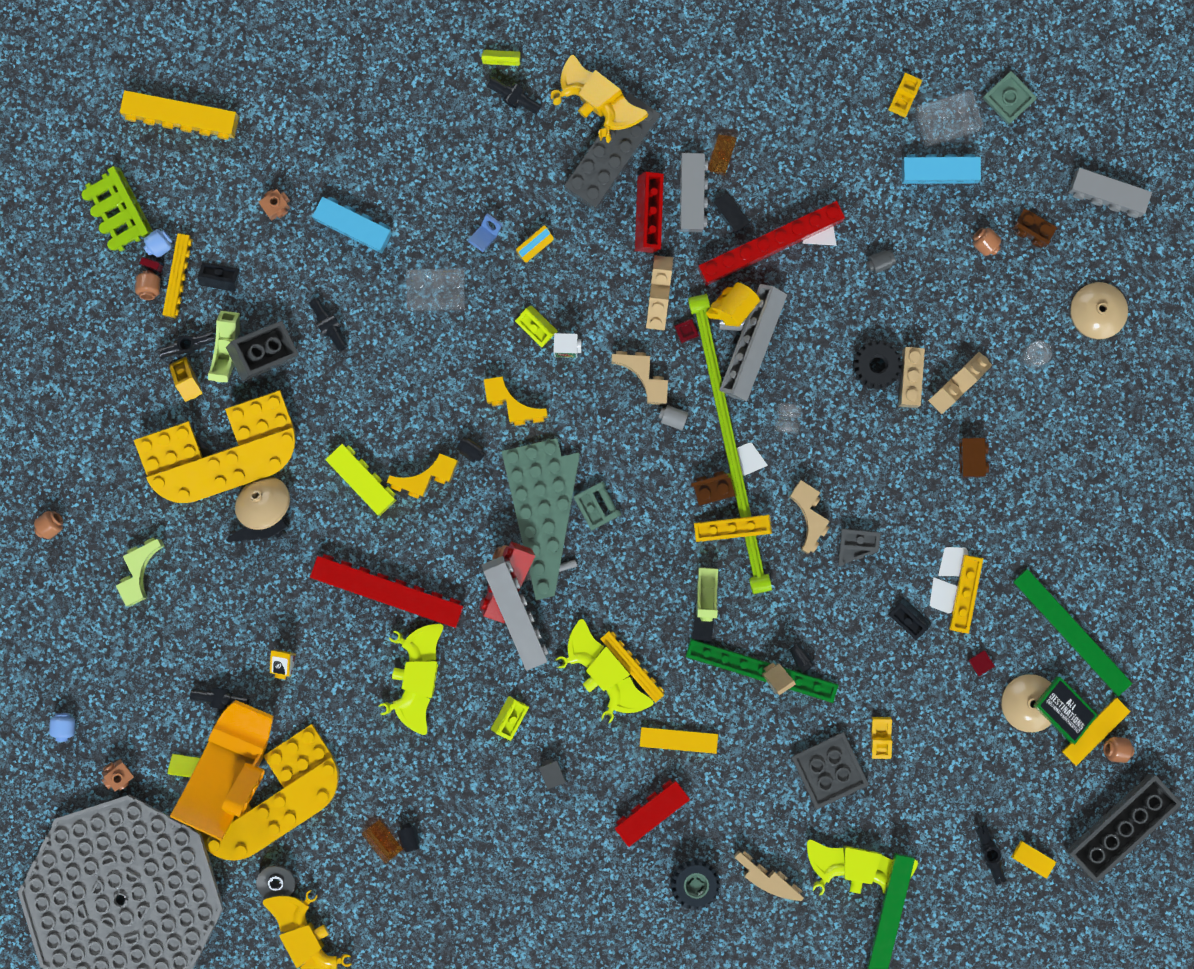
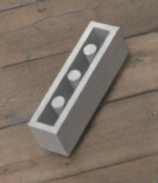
(692, 192)
(1110, 192)

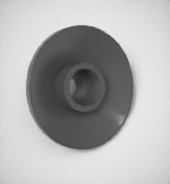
(269, 888)

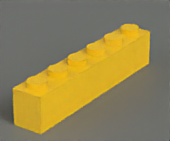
(179, 114)

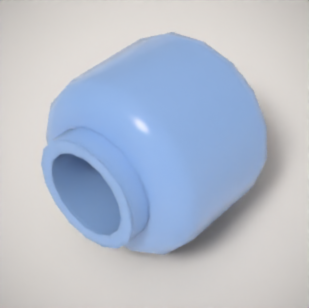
(157, 243)
(62, 727)

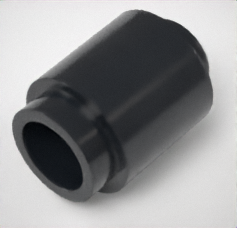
(471, 449)
(408, 837)

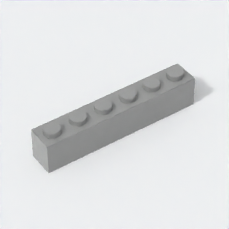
(753, 343)
(514, 613)

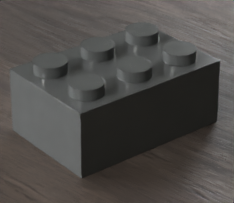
(262, 351)

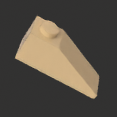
(778, 678)

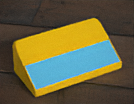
(534, 244)

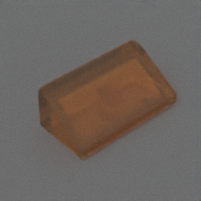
(722, 154)
(382, 841)

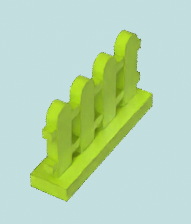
(132, 212)

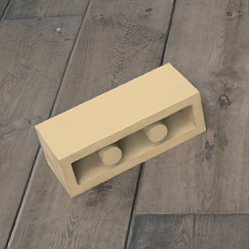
(911, 377)

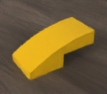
(905, 95)
(881, 738)
(1033, 859)

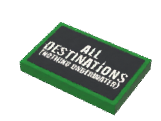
(1065, 710)

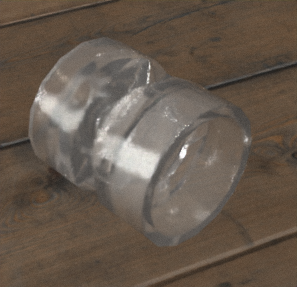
(1036, 354)
(788, 418)

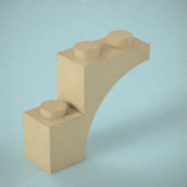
(659, 292)
(639, 364)
(960, 383)
(816, 525)

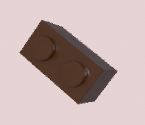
(973, 457)

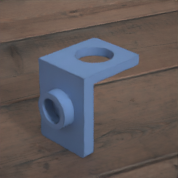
(485, 234)

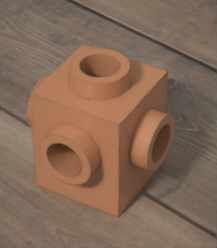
(269, 201)
(114, 769)

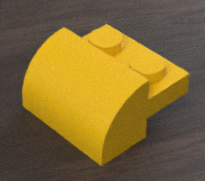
(734, 305)

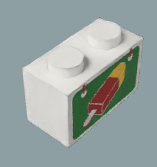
(566, 345)

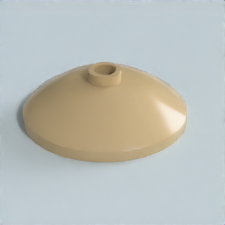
(1088, 317)
(267, 508)
(1017, 699)

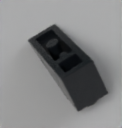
(248, 534)

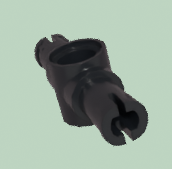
(514, 95)
(328, 324)
(177, 345)
(217, 697)
(995, 863)

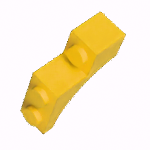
(518, 413)
(442, 470)

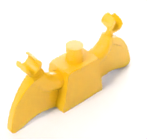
(598, 96)
(298, 936)

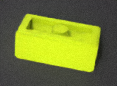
(497, 57)
(536, 326)
(509, 718)
(182, 765)

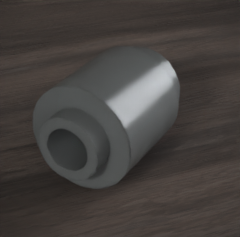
(880, 261)

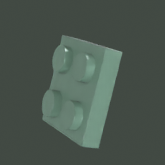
(1009, 98)

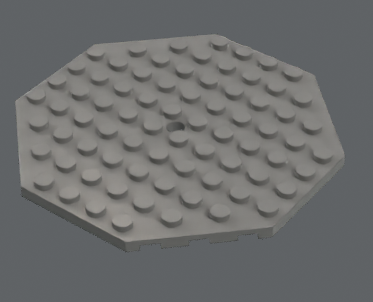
(129, 853)

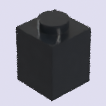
(702, 629)

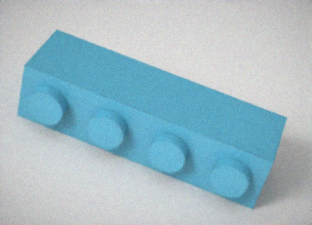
(941, 169)
(351, 224)

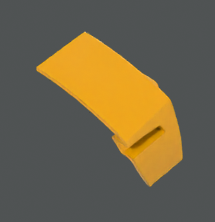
(226, 771)

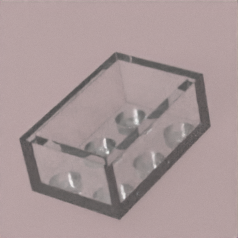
(948, 118)
(436, 289)

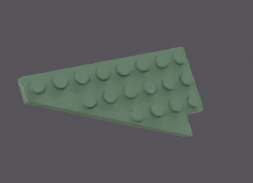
(542, 499)

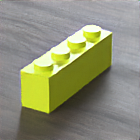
(364, 483)

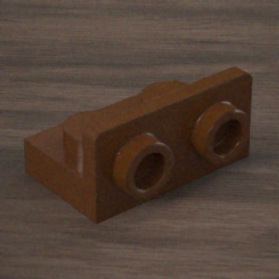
(1034, 228)
(714, 488)

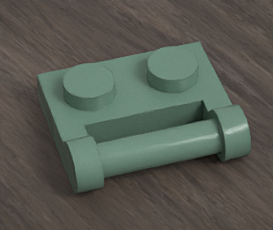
(591, 509)

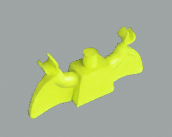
(605, 672)
(417, 677)
(851, 863)

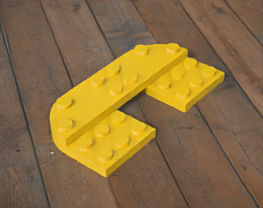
(184, 476)
(309, 784)

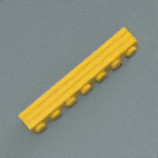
(177, 276)
(632, 666)

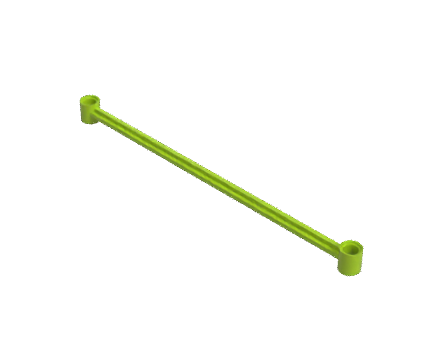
(699, 305)

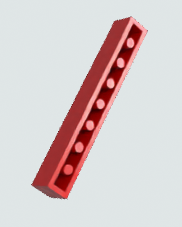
(771, 243)
(386, 591)

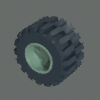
(695, 884)

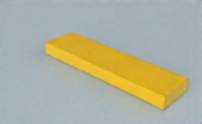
(733, 528)
(966, 594)
(1097, 731)
(678, 740)

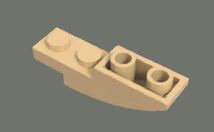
(773, 883)

